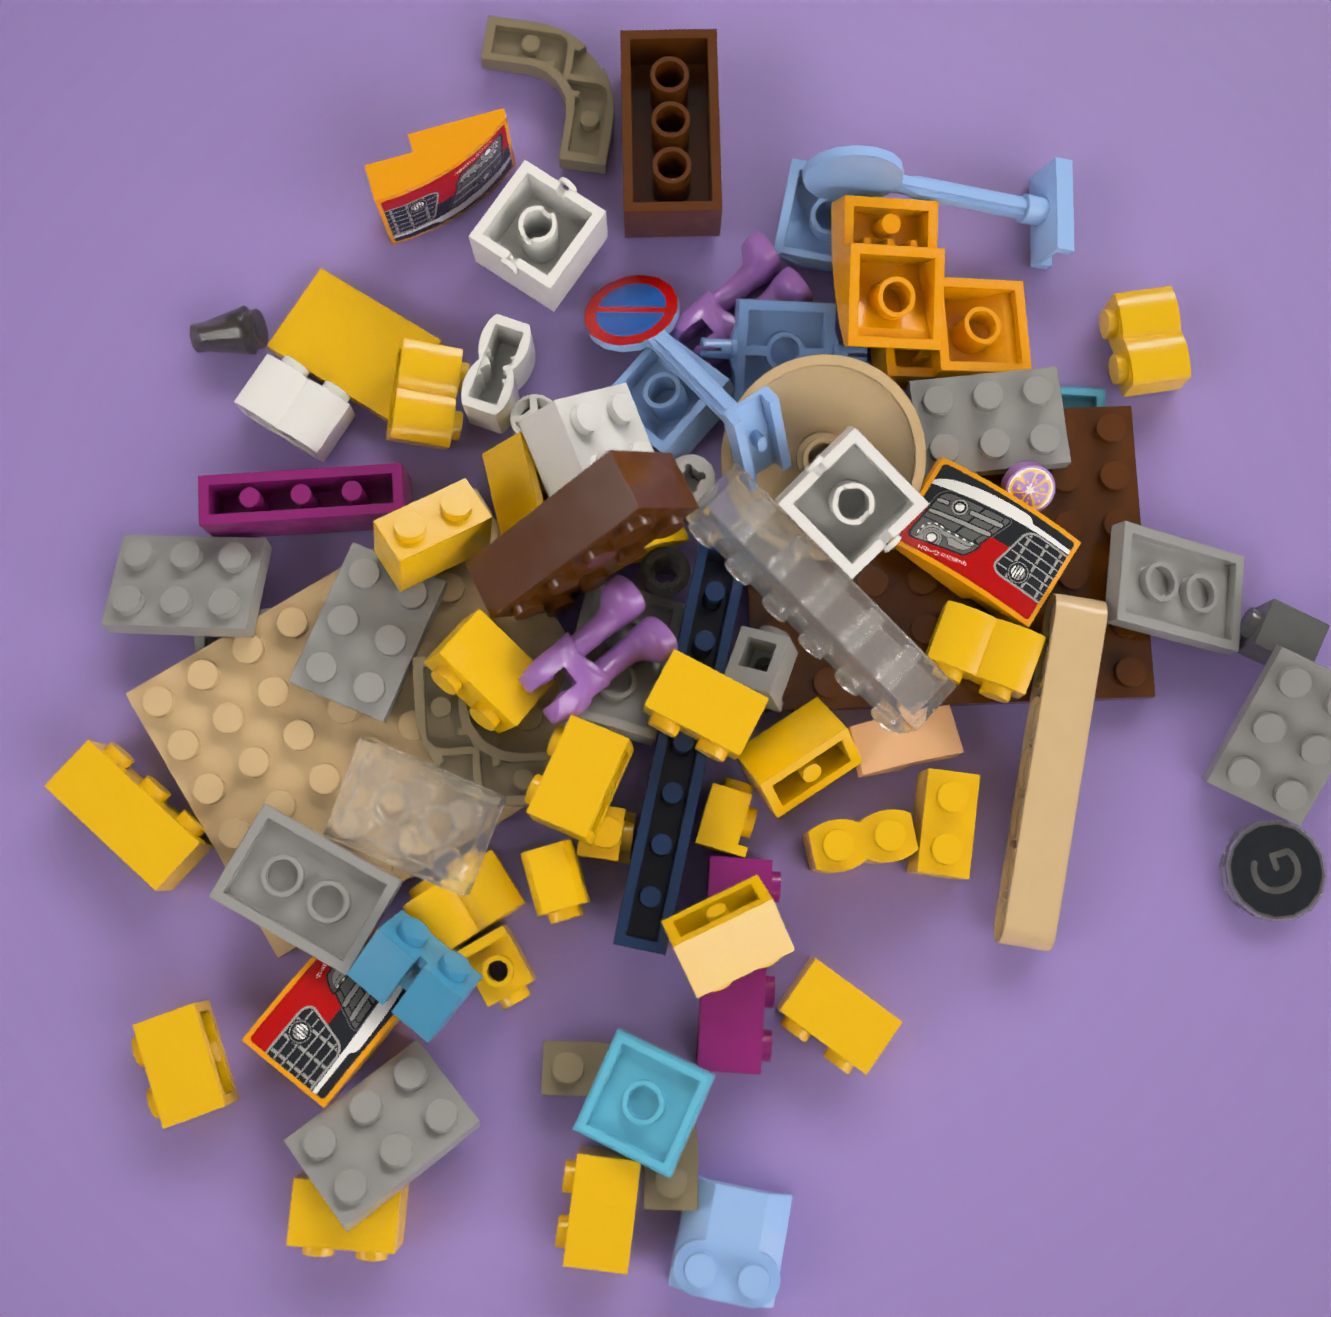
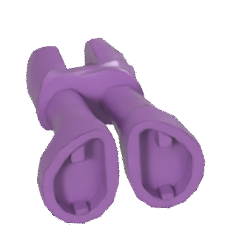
(759, 267)
(646, 641)

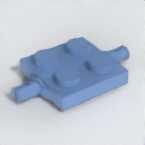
(775, 333)

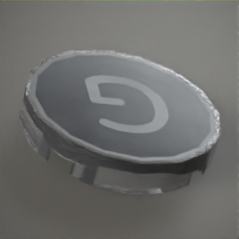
(1273, 870)

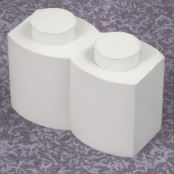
(502, 369)
(295, 406)

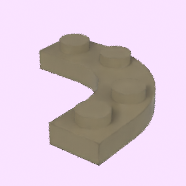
(572, 71)
(458, 747)
(570, 1071)

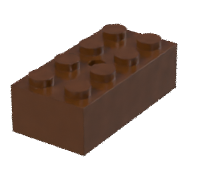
(670, 133)
(582, 534)

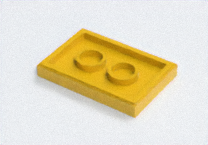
(346, 340)

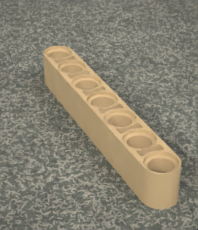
(1050, 772)

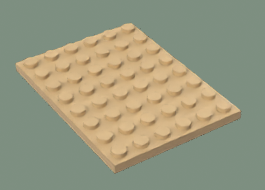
(253, 739)

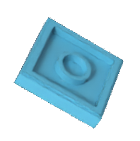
(644, 1102)

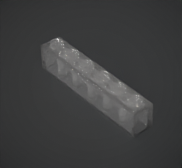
(819, 602)

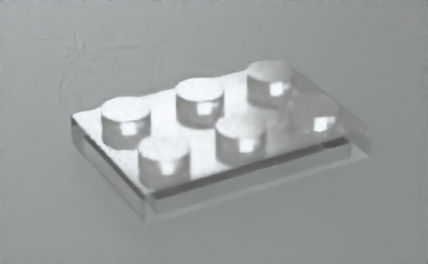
(414, 816)

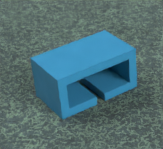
(429, 971)

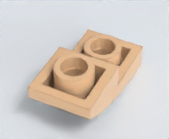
(893, 752)

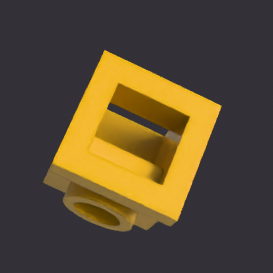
(727, 818)
(613, 838)
(501, 946)

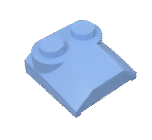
(804, 225)
(667, 405)
(731, 1245)

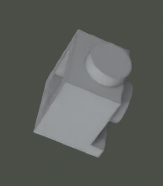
(761, 648)

